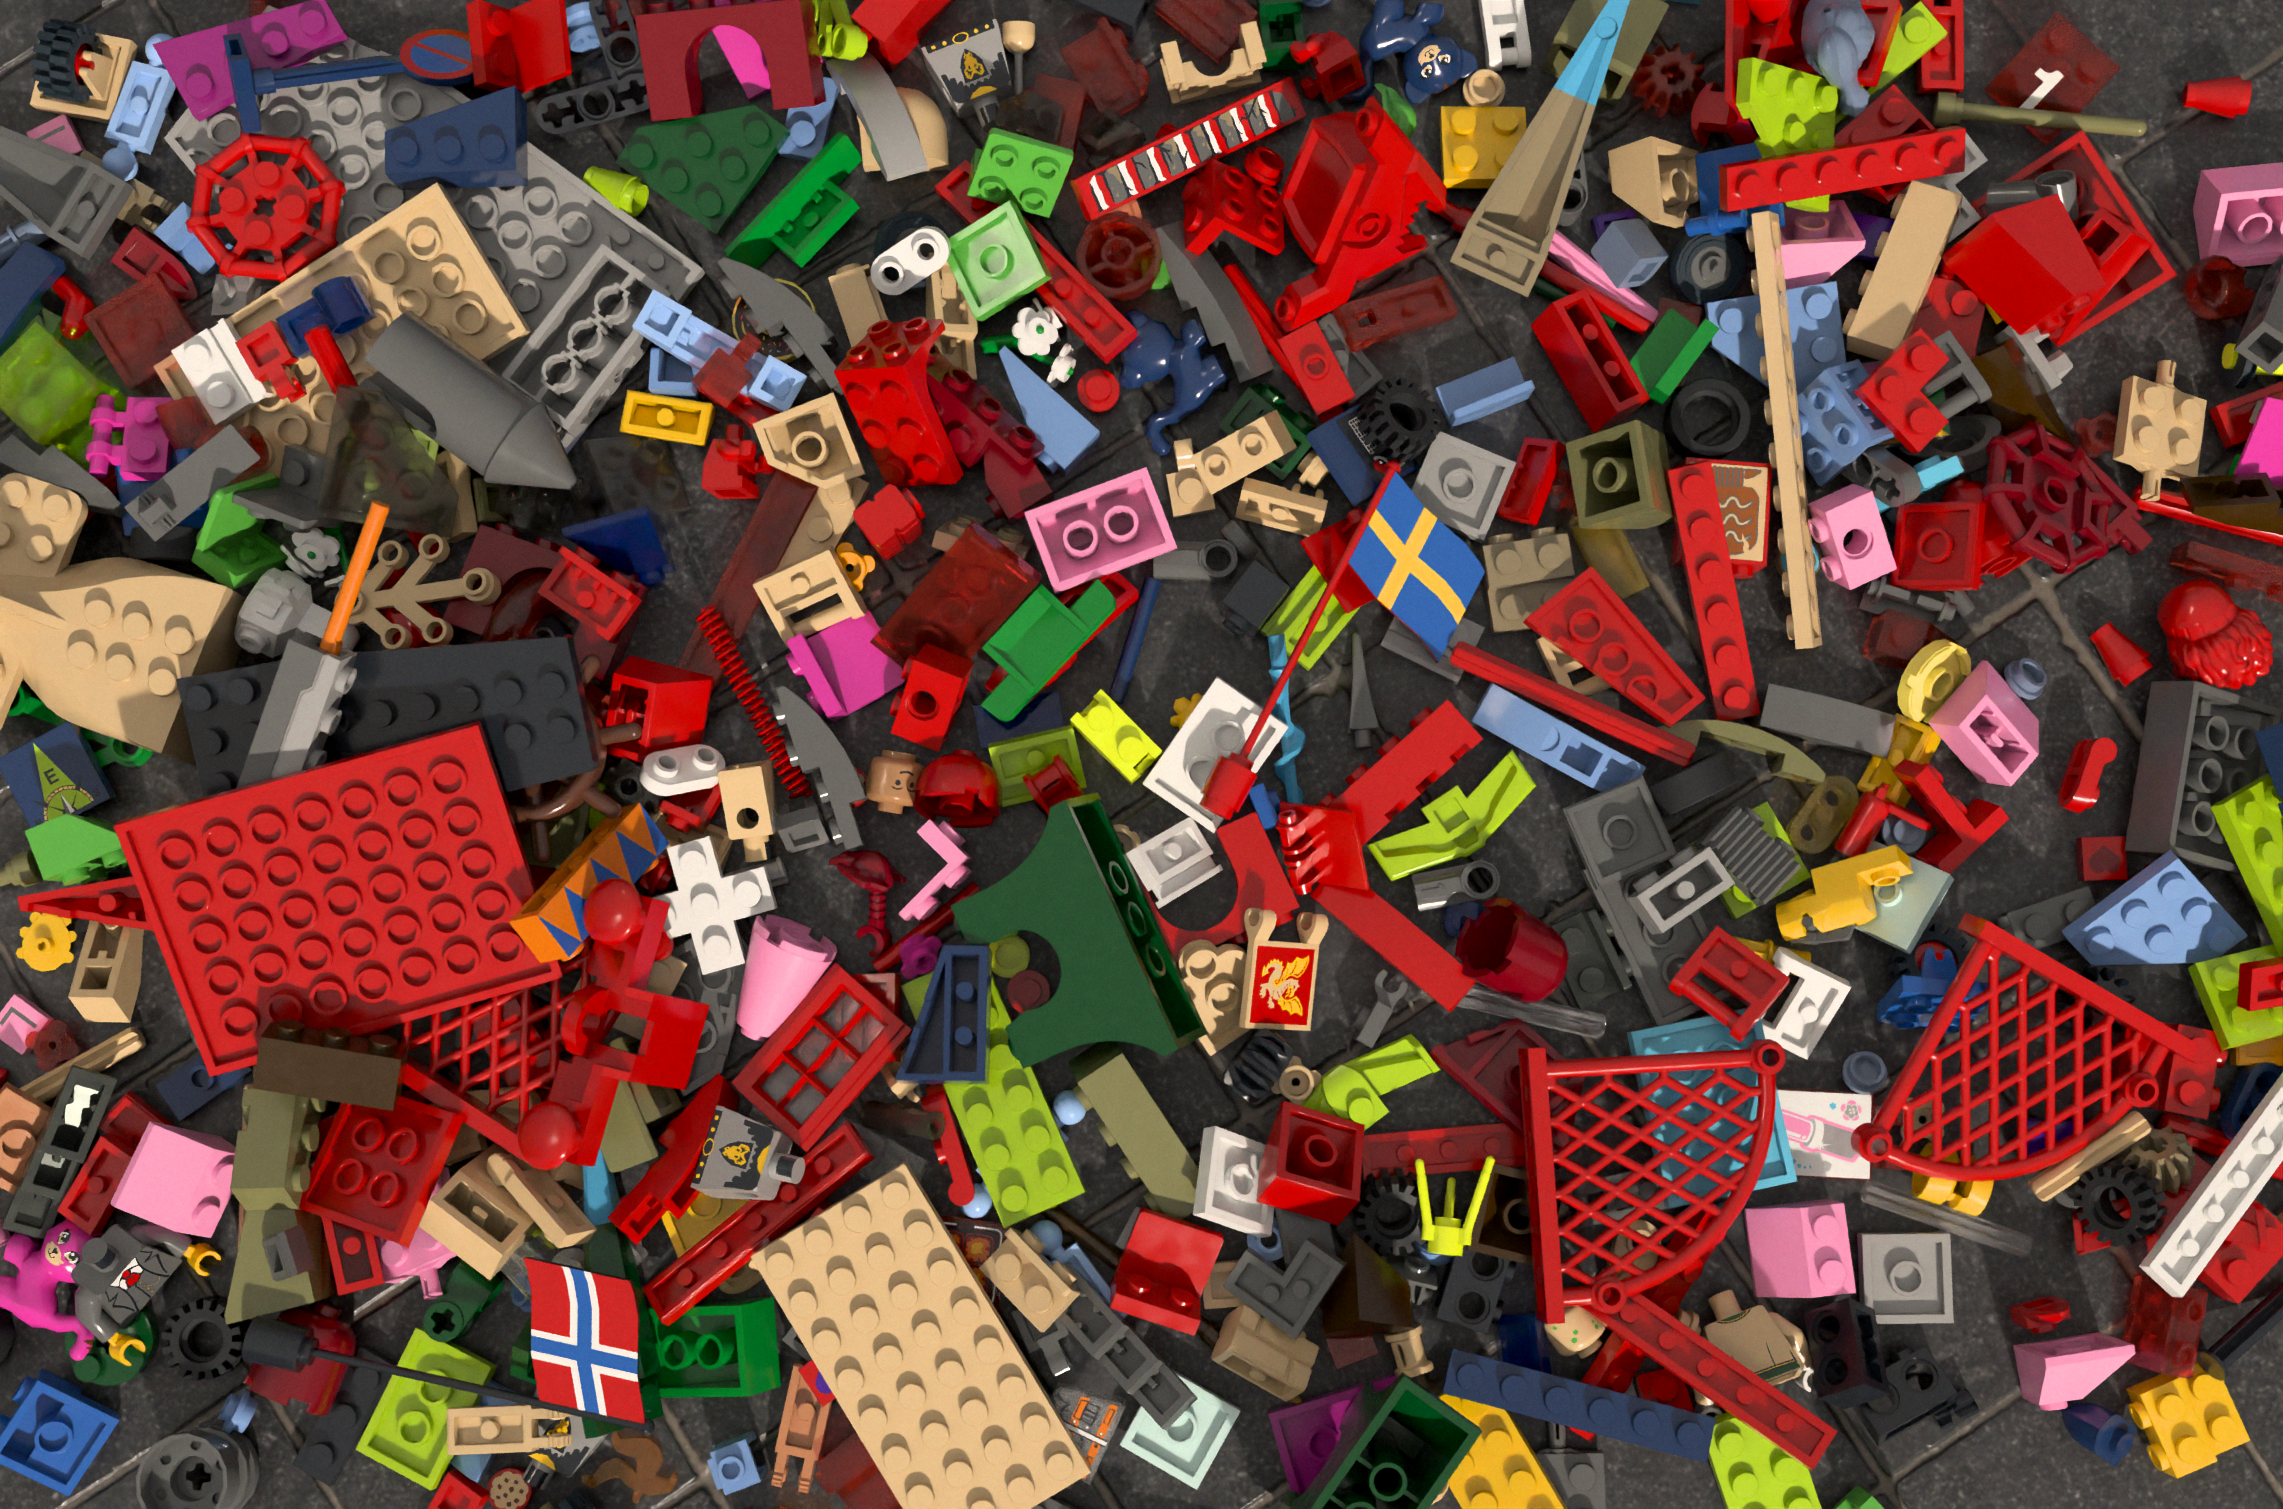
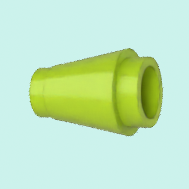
(619, 189)

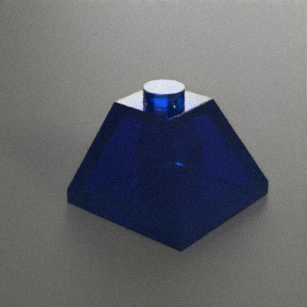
(628, 542)

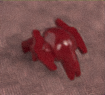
(876, 874)

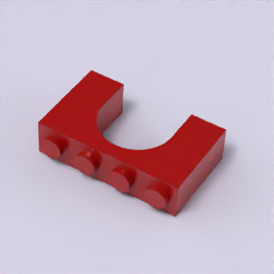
(1258, 884)

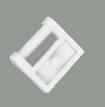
(1808, 1005)

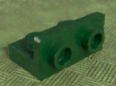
(1261, 400)

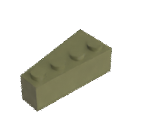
(1138, 1127)
(275, 1149)

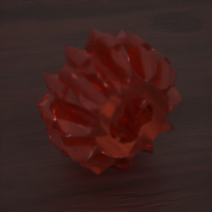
(1654, 85)

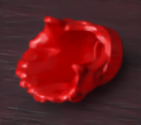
(2213, 636)

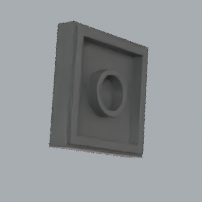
(1618, 832)

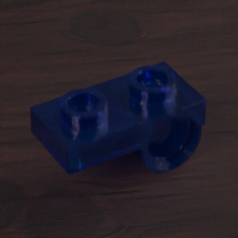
(336, 303)

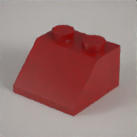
(1312, 1164)

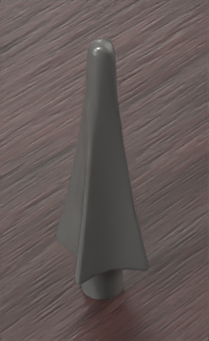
(1362, 715)

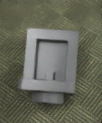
(237, 292)

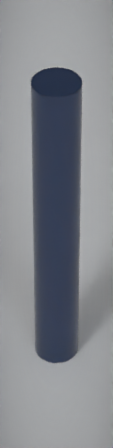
(1134, 640)

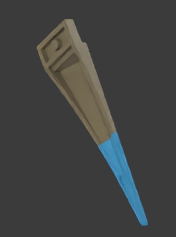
(1522, 208)

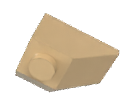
(1655, 179)
(812, 443)

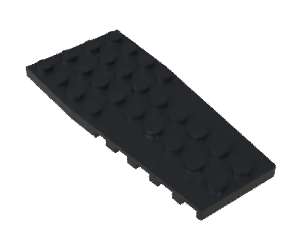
(518, 689)

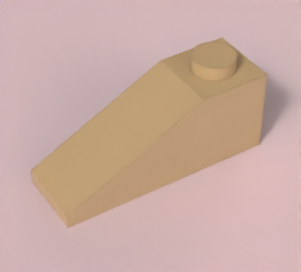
(108, 973)

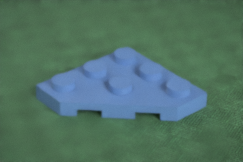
(1813, 328)
(2156, 919)

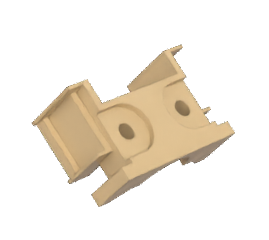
(1188, 84)

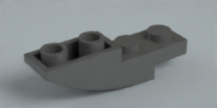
(781, 311)
(816, 748)

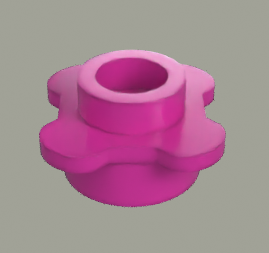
(919, 955)

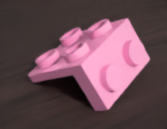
(947, 844)

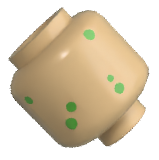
(1577, 1335)

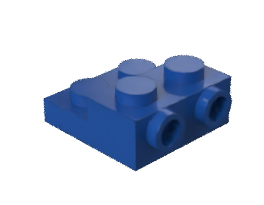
(53, 1431)

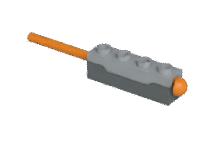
(312, 679)

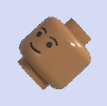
(893, 780)

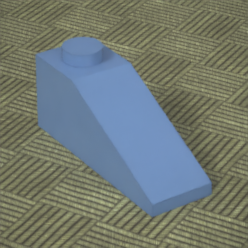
(1051, 418)

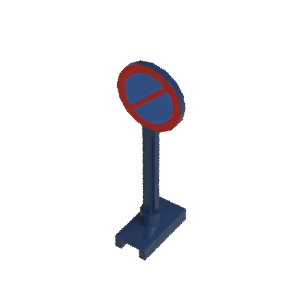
(428, 57)

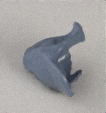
(1835, 43)

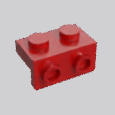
(589, 594)

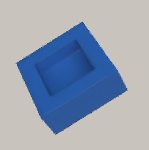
(1265, 804)

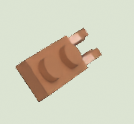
(800, 1431)

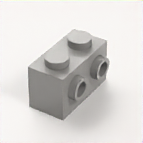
(1680, 890)

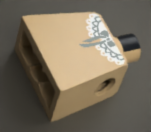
(750, 787)

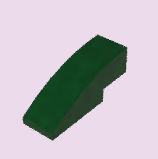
(1280, 26)

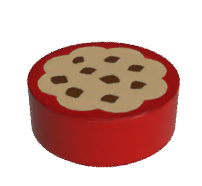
(509, 1489)

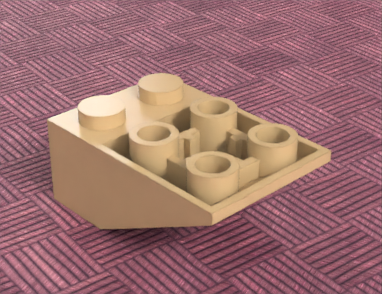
(478, 1217)

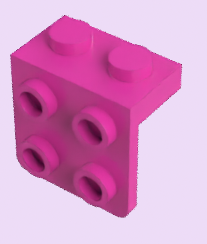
(843, 667)

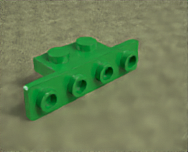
(804, 211)

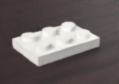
(1213, 728)

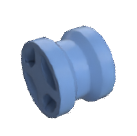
(582, 30)

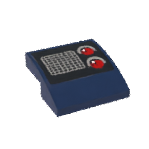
(1349, 457)

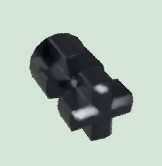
(1963, 1408)

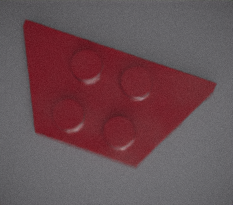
(1489, 1069)

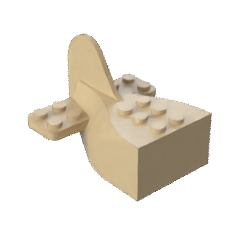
(105, 632)

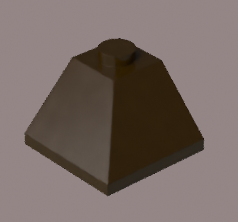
(1504, 1217)

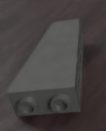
(2263, 330)

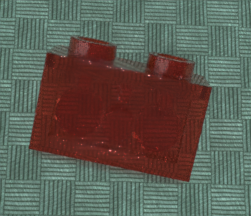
(1107, 69)
(2164, 1327)

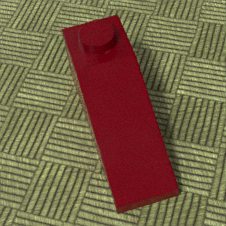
(1011, 485)

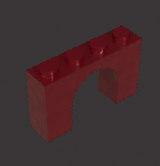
(673, 39)
(513, 561)

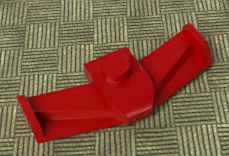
(2248, 1230)

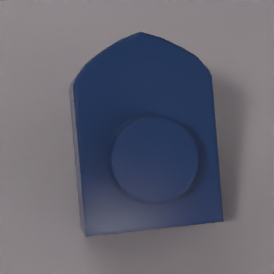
(2099, 1430)

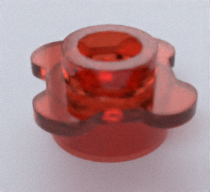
(2087, 429)
(65, 1045)

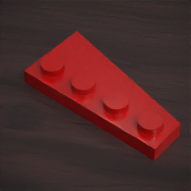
(1610, 641)

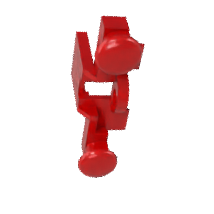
(625, 944)

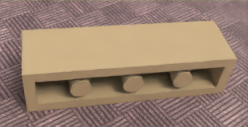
(1903, 271)

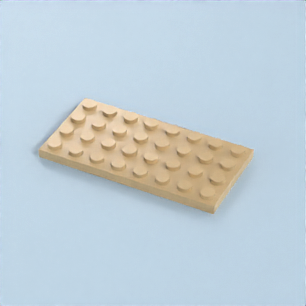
(404, 262)
(919, 1353)

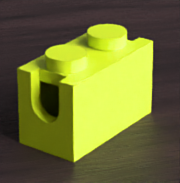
(1116, 737)

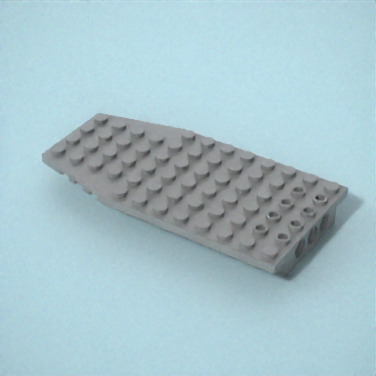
(555, 244)

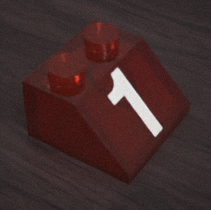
(2053, 73)

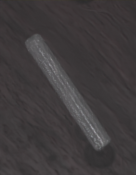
(1537, 1013)
(1947, 1219)

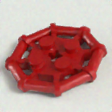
(242, 199)

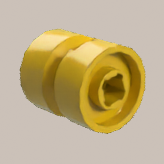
(1962, 1196)

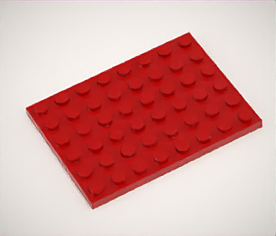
(339, 894)

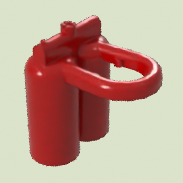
(1868, 819)

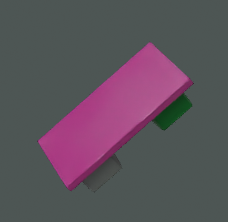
(2265, 442)

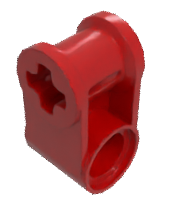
(1053, 784)

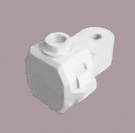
(279, 610)

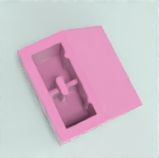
(1989, 727)

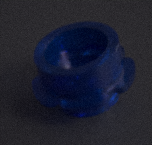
(1454, 913)

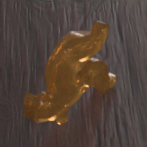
(649, 1461)

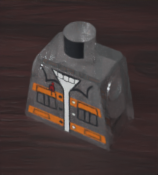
(1090, 1418)

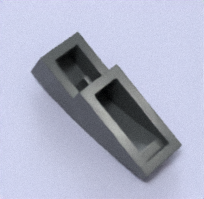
(1826, 721)

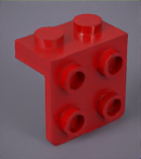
(1231, 202)

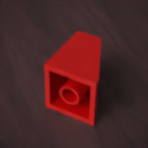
(2028, 265)

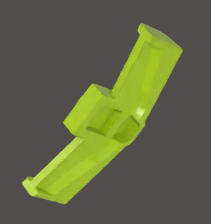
(1456, 823)
(1355, 1087)

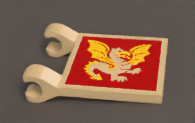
(1280, 973)

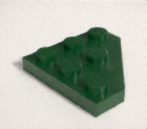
(706, 160)

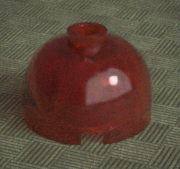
(1119, 256)

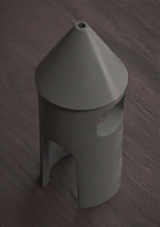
(467, 406)

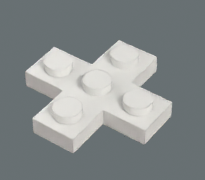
(712, 903)

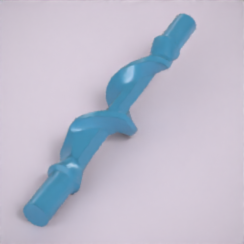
(1294, 737)

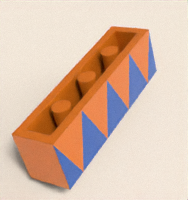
(616, 848)

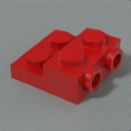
(2183, 1083)

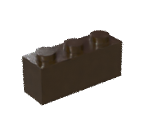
(331, 1064)

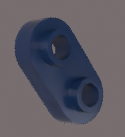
(2246, 1097)

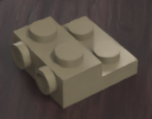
(1523, 575)

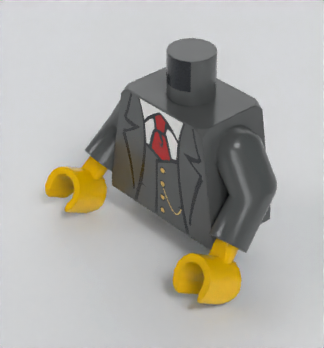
(124, 1273)

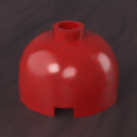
(959, 789)

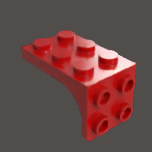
(892, 403)

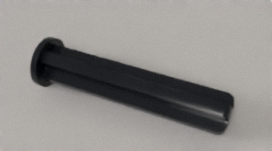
(2242, 1336)

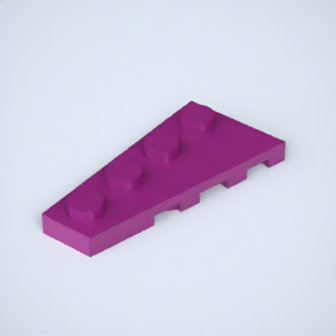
(272, 39)

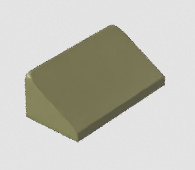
(626, 1133)

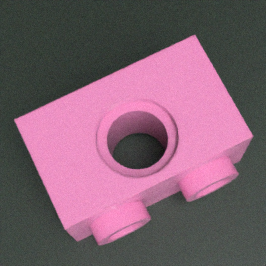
(1868, 551)

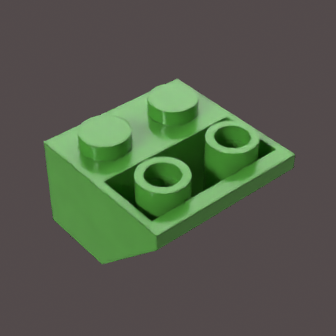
(76, 849)

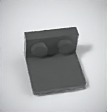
(296, 494)

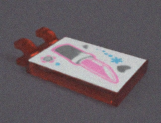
(1821, 1131)

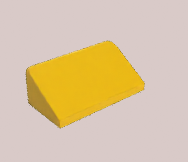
(667, 418)
(1910, 742)

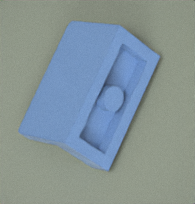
(1482, 393)

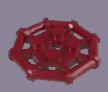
(2047, 497)

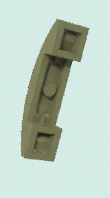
(1788, 760)

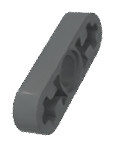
(1890, 479)

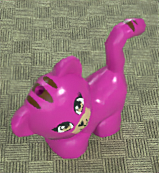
(33, 1291)

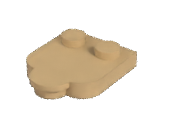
(1216, 987)

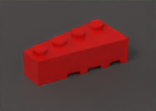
(1405, 768)

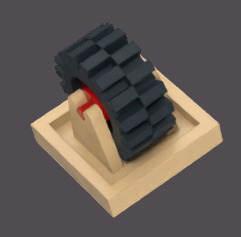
(79, 70)

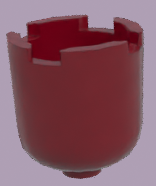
(1512, 952)
(321, 1380)

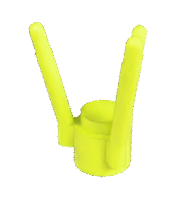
(1446, 1234)

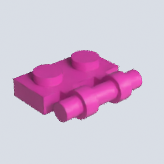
(145, 447)

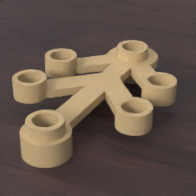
(409, 593)

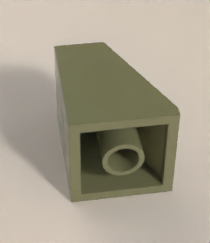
(1634, 37)
(1621, 478)
(252, 1284)

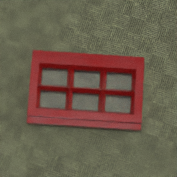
(822, 1057)

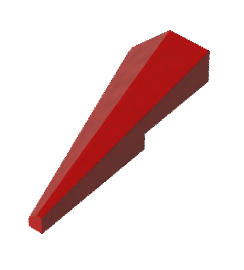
(106, 901)

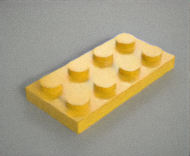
(1500, 1465)

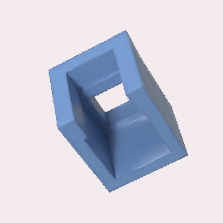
(734, 1464)

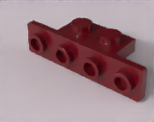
(973, 416)

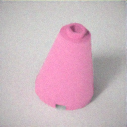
(779, 973)

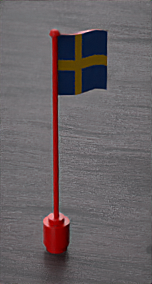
(1410, 569)

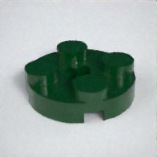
(106, 1371)

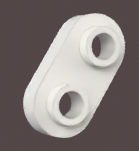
(909, 261)
(681, 770)

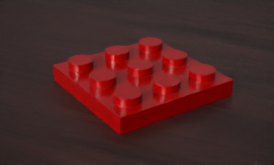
(381, 1167)

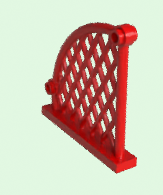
(1540, 1076)
(2133, 1087)
(455, 1098)

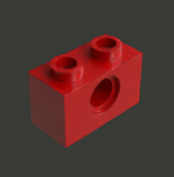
(943, 677)

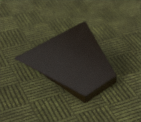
(1366, 1295)

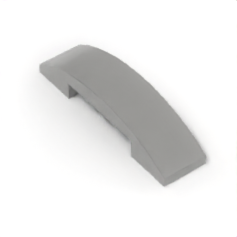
(881, 113)

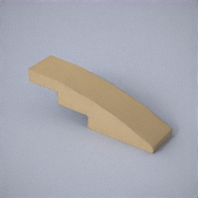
(948, 303)

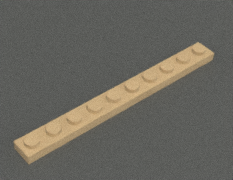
(1783, 414)

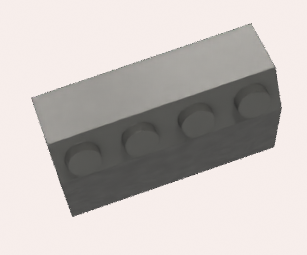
(2191, 756)

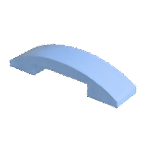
(695, 341)

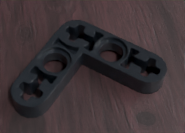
(621, 74)

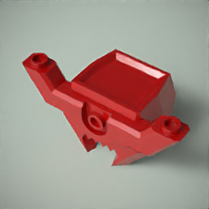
(1352, 207)

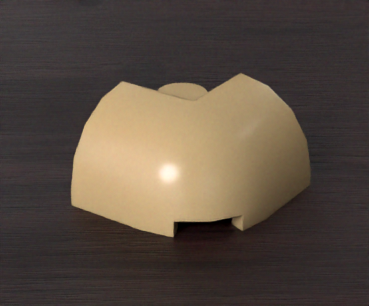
(929, 127)

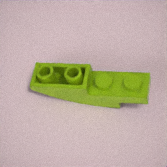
(1914, 37)

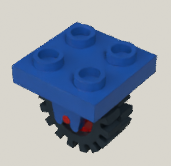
(1924, 980)

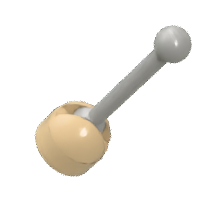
(1018, 39)

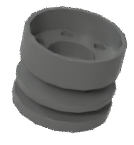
(174, 1469)

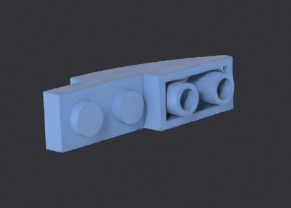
(1553, 740)

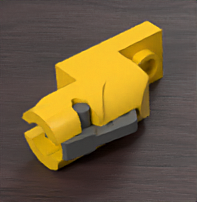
(1840, 897)

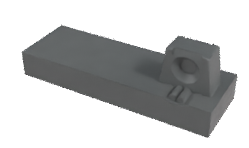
(192, 482)

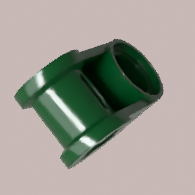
(467, 1296)

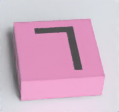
(59, 134)
(19, 1019)

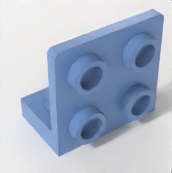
(1836, 422)

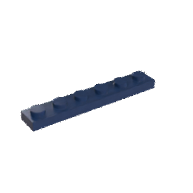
(1578, 1405)

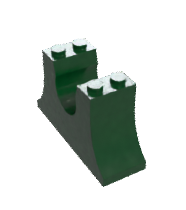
(1110, 949)
(1391, 1451)

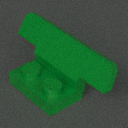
(1039, 642)

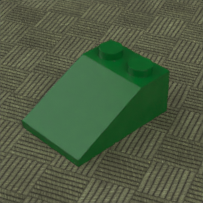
(718, 1349)

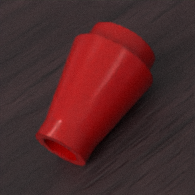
(2219, 96)
(2120, 654)

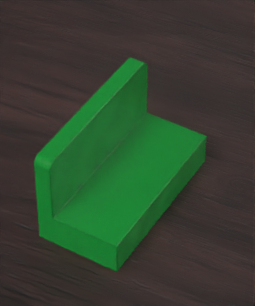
(1670, 353)

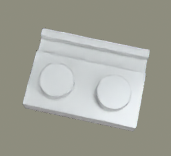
(220, 373)
(1174, 861)

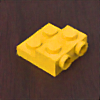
(2186, 1420)

